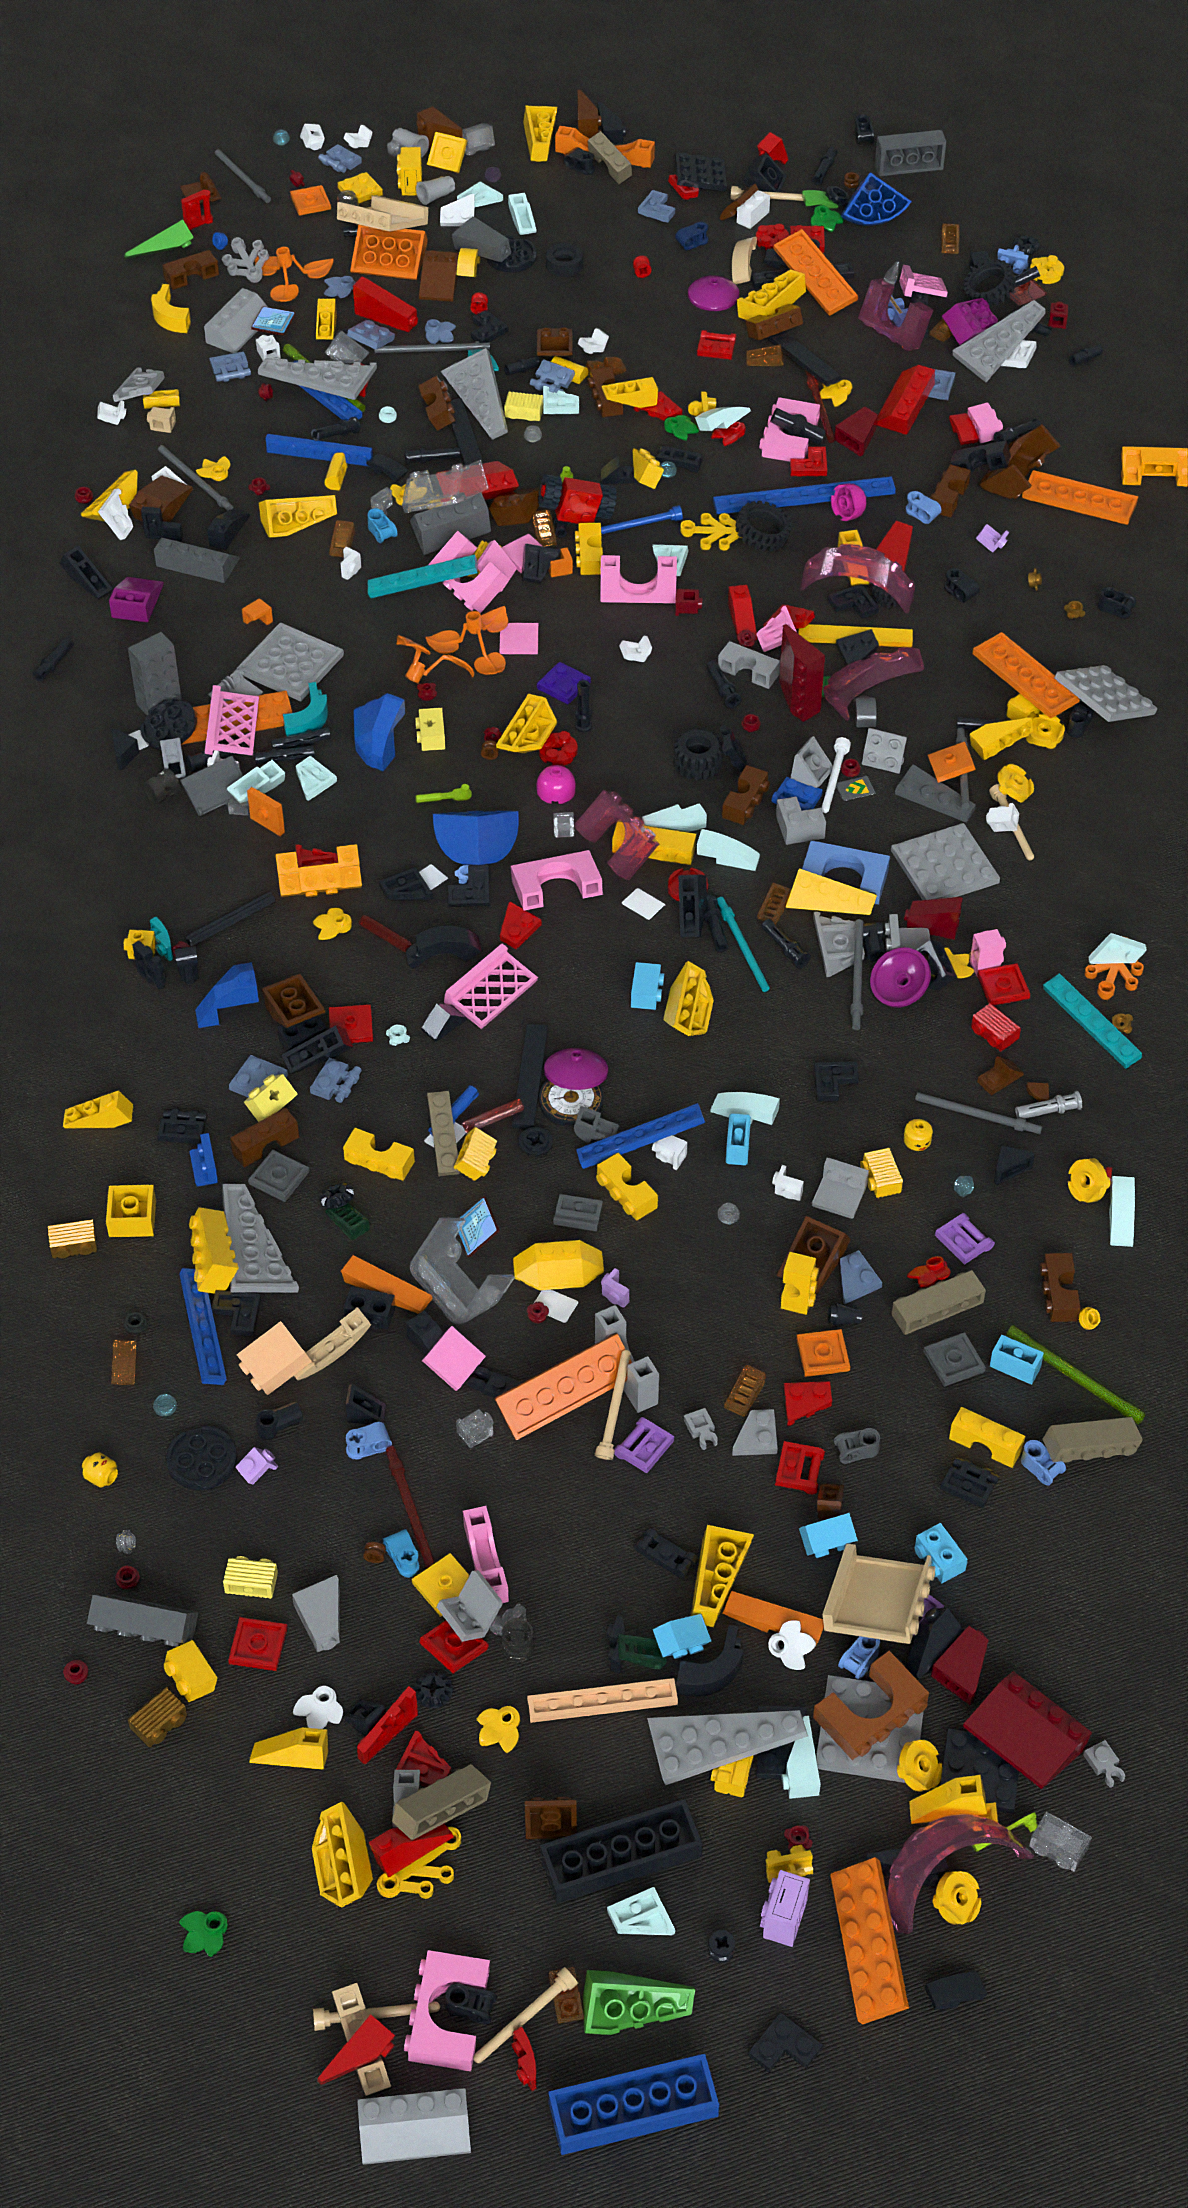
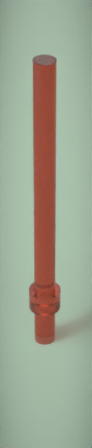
(813, 385)
(397, 1469)

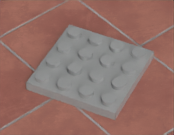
(290, 661)
(1106, 693)
(945, 863)
(867, 1701)

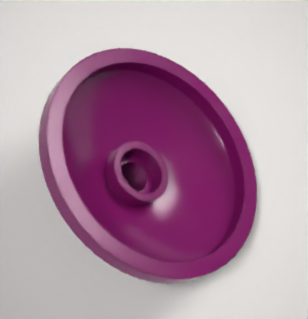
(713, 293)
(894, 970)
(576, 1069)

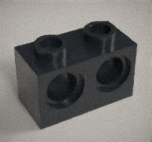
(938, 963)
(300, 1032)
(370, 1304)

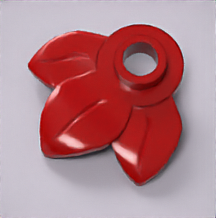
(730, 434)
(928, 1274)

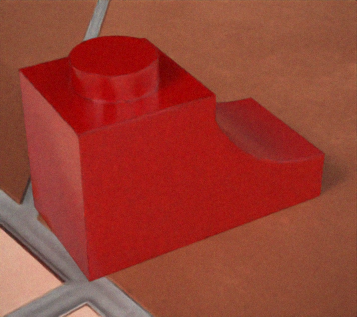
(773, 147)

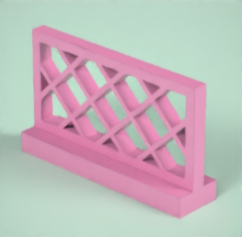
(921, 283)
(217, 720)
(476, 978)

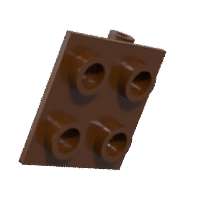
(204, 184)

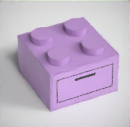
(784, 1907)

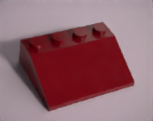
(801, 674)
(1028, 1730)

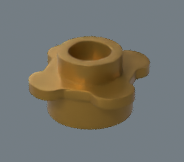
(1034, 579)
(1074, 609)
(1122, 1018)

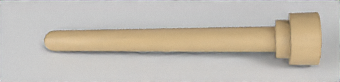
(735, 192)
(1001, 798)
(605, 1448)
(562, 1982)
(323, 2018)

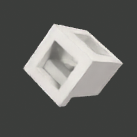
(313, 140)
(265, 344)
(1003, 818)
(671, 1150)

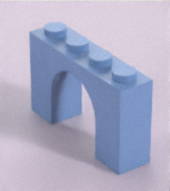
(871, 866)

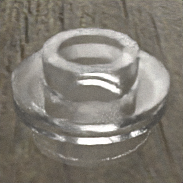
(394, 148)
(532, 434)
(728, 1208)
(126, 1541)

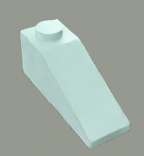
(802, 1769)

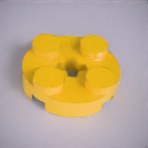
(1050, 263)
(1051, 737)
(1015, 783)
(1098, 1180)
(909, 1767)
(946, 1900)

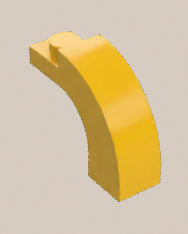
(168, 316)

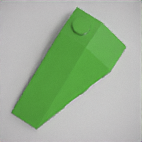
(169, 239)
(625, 2001)

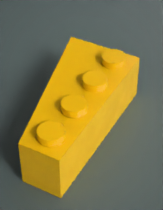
(539, 129)
(781, 292)
(826, 895)
(212, 1251)
(718, 1567)

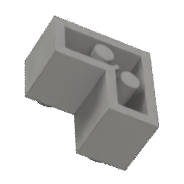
(799, 825)

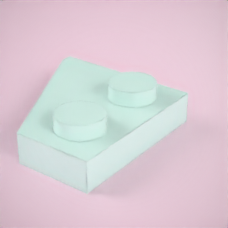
(483, 194)
(559, 402)
(314, 777)
(1117, 950)
(641, 1915)

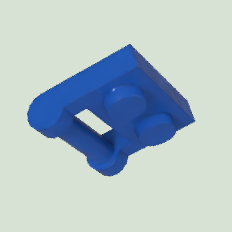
(806, 795)

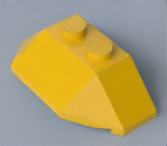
(126, 483)
(529, 726)
(689, 1001)
(558, 1265)
(341, 1856)

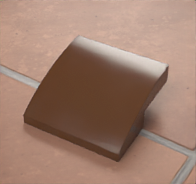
(731, 209)

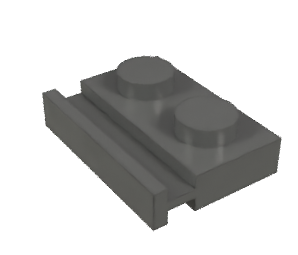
(578, 1212)

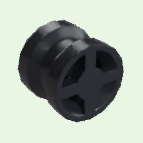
(719, 1952)

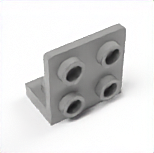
(841, 1188)

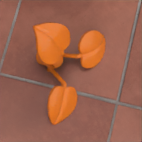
(284, 259)
(493, 621)
(417, 669)

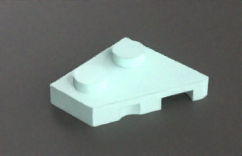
(672, 550)

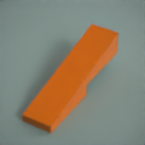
(369, 1277)
(769, 1616)

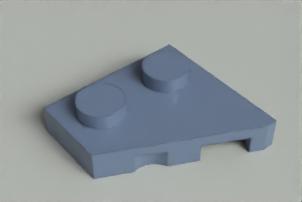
(857, 1277)

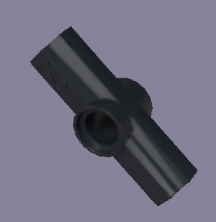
(797, 425)

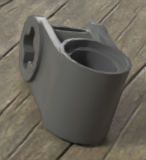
(856, 1445)

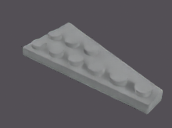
(994, 345)
(325, 376)
(477, 386)
(254, 1246)
(706, 1742)

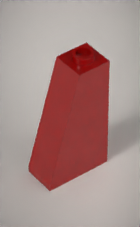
(382, 306)
(897, 543)

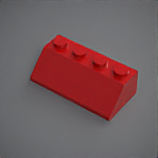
(907, 399)
(499, 479)

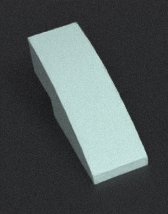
(521, 213)
(720, 417)
(260, 778)
(678, 819)
(727, 850)
(758, 1106)
(1122, 1210)

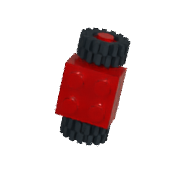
(576, 499)

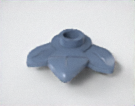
(339, 286)
(439, 331)

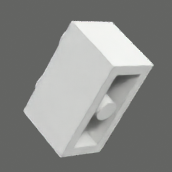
(753, 209)

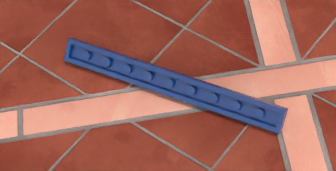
(801, 495)

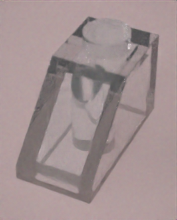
(346, 349)

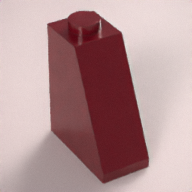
(857, 430)
(937, 915)
(962, 1664)

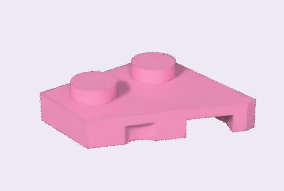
(771, 634)

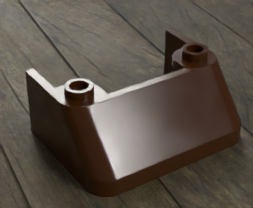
(1025, 454)

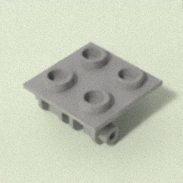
(238, 684)
(884, 750)

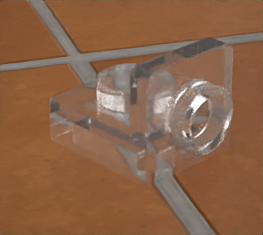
(382, 500)
(498, 1623)

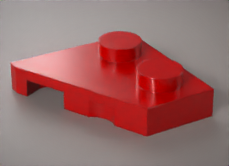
(684, 191)
(664, 409)
(800, 616)
(315, 857)
(518, 926)
(806, 1399)
(424, 1758)

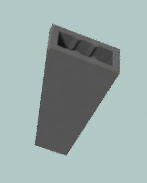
(479, 236)

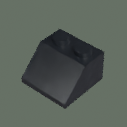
(765, 174)

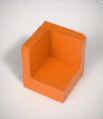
(562, 566)
(257, 610)

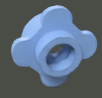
(462, 874)

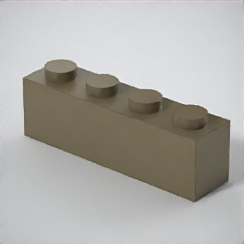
(938, 1302)
(1092, 1439)
(441, 1801)

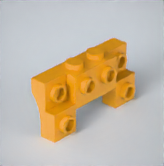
(1154, 462)
(319, 878)

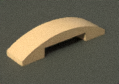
(741, 259)
(336, 1343)
(352, 2016)

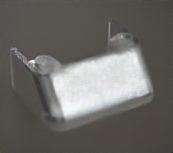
(443, 488)
(450, 1287)

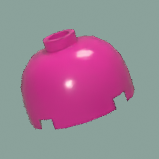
(848, 501)
(556, 784)

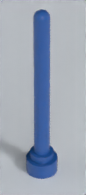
(674, 513)

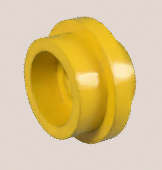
(1089, 1318)

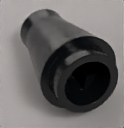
(841, 1314)

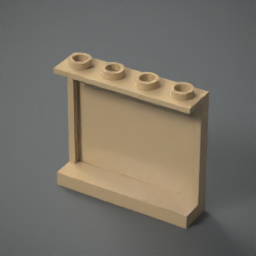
(384, 214)
(877, 1597)

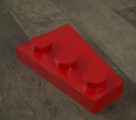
(391, 1724)

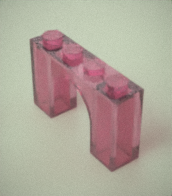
(875, 314)
(638, 840)

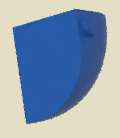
(874, 203)
(476, 835)

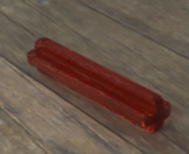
(384, 933)
(493, 1115)

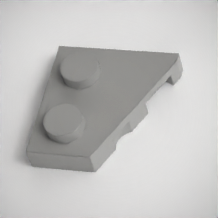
(757, 1434)

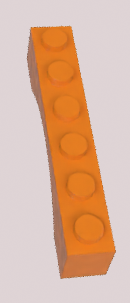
(637, 153)

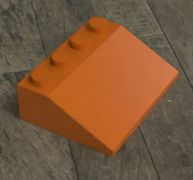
(389, 252)

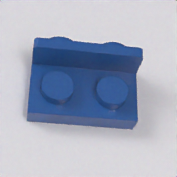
(203, 1162)

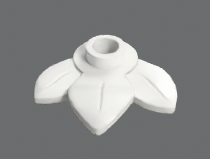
(795, 1645)
(319, 1712)

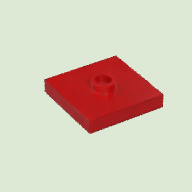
(1003, 984)
(355, 1020)
(258, 1644)
(449, 1649)

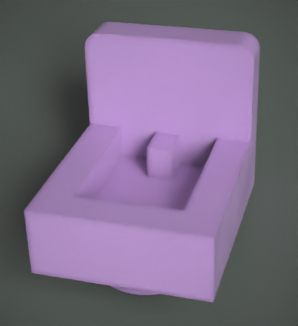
(991, 538)
(613, 1290)
(256, 1464)

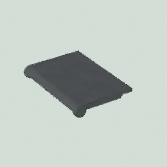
(209, 786)

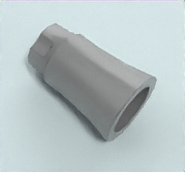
(409, 139)
(433, 189)

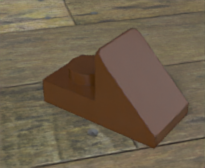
(1000, 1075)
(830, 1501)

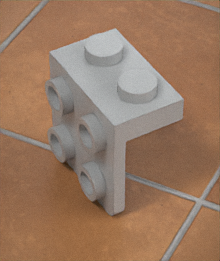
(904, 937)
(473, 1609)

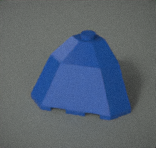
(375, 731)
(233, 989)

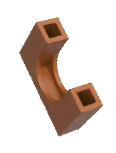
(858, 1734)

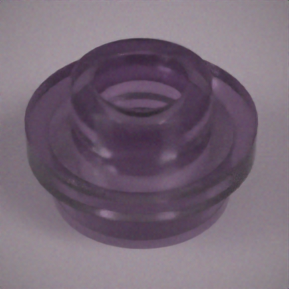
(492, 174)

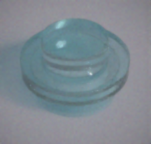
(281, 137)
(669, 469)
(964, 1185)
(165, 1405)

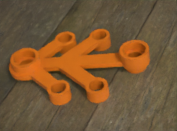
(1107, 988)

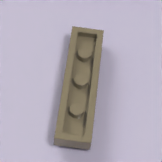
(443, 1132)

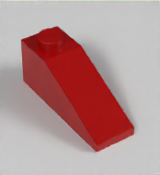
(741, 609)
(396, 1850)
(362, 2049)

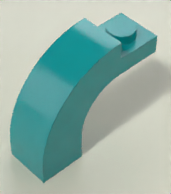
(311, 717)

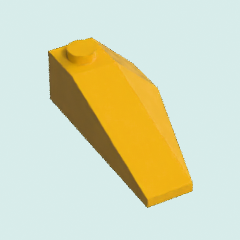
(290, 515)

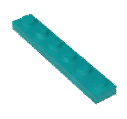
(422, 576)
(1092, 1021)

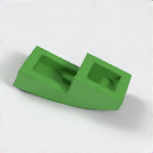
(815, 197)

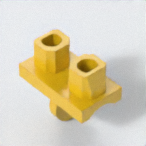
(696, 408)
(797, 1862)

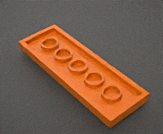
(820, 275)
(1080, 497)
(1025, 675)
(269, 715)
(562, 1387)
(869, 1941)

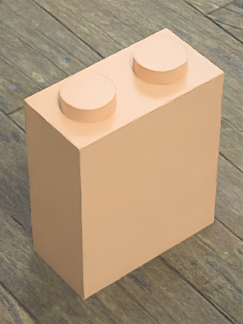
(273, 1359)

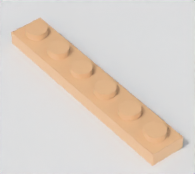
(602, 1700)

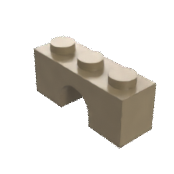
(616, 162)

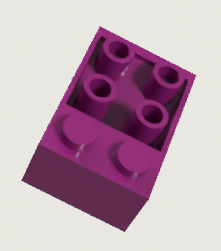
(969, 319)
(135, 599)

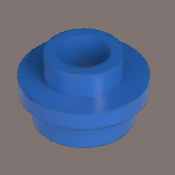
(219, 240)

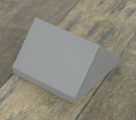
(811, 764)

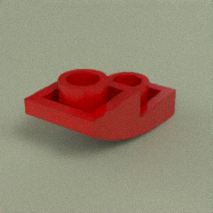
(964, 428)
(526, 2064)

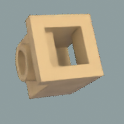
(161, 419)

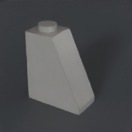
(320, 1612)

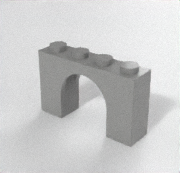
(642, 1376)

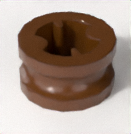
(851, 180)
(486, 751)
(374, 1552)

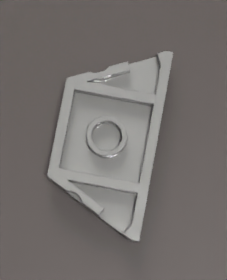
(139, 384)
(836, 942)

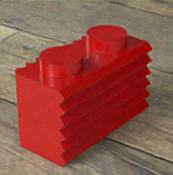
(995, 1027)

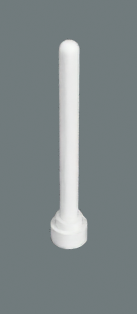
(841, 747)

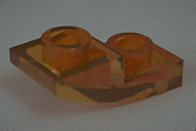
(614, 362)
(123, 1362)
(567, 2003)

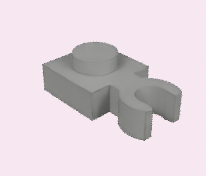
(701, 1426)
(1104, 1760)

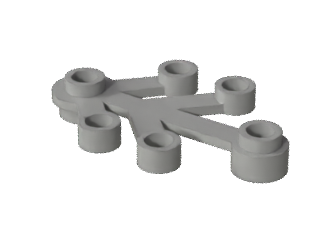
(253, 273)

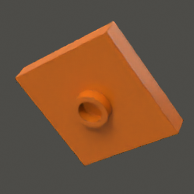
(310, 200)
(951, 762)
(266, 811)
(823, 1352)

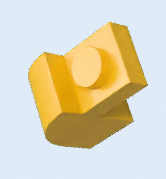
(468, 262)

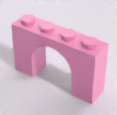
(783, 446)
(484, 587)
(659, 590)
(576, 867)
(428, 2042)

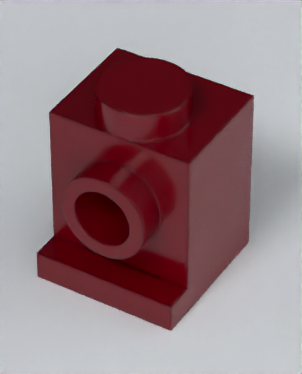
(1060, 310)
(687, 601)

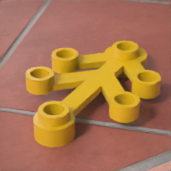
(717, 530)
(419, 1868)

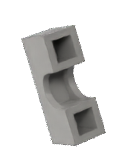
(736, 657)

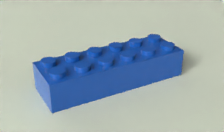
(633, 2104)

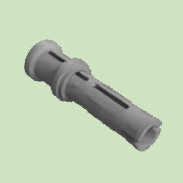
(1058, 1104)

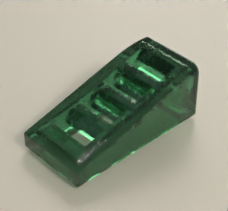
(351, 1231)
(653, 1661)

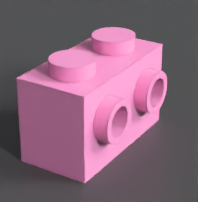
(985, 422)
(987, 950)

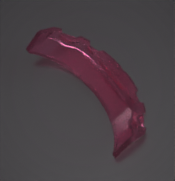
(863, 564)
(864, 674)
(930, 1846)

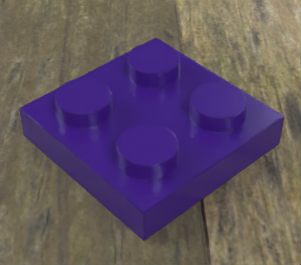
(562, 682)

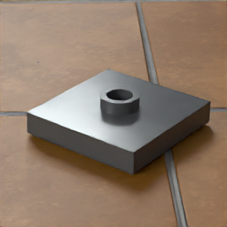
(278, 1175)
(954, 1359)

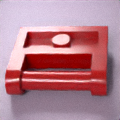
(192, 211)
(716, 348)
(792, 1464)

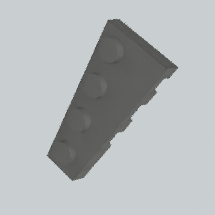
(925, 790)

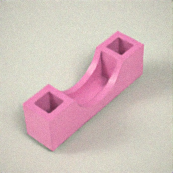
(483, 1549)

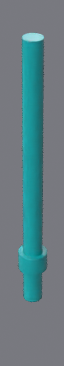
(728, 915)

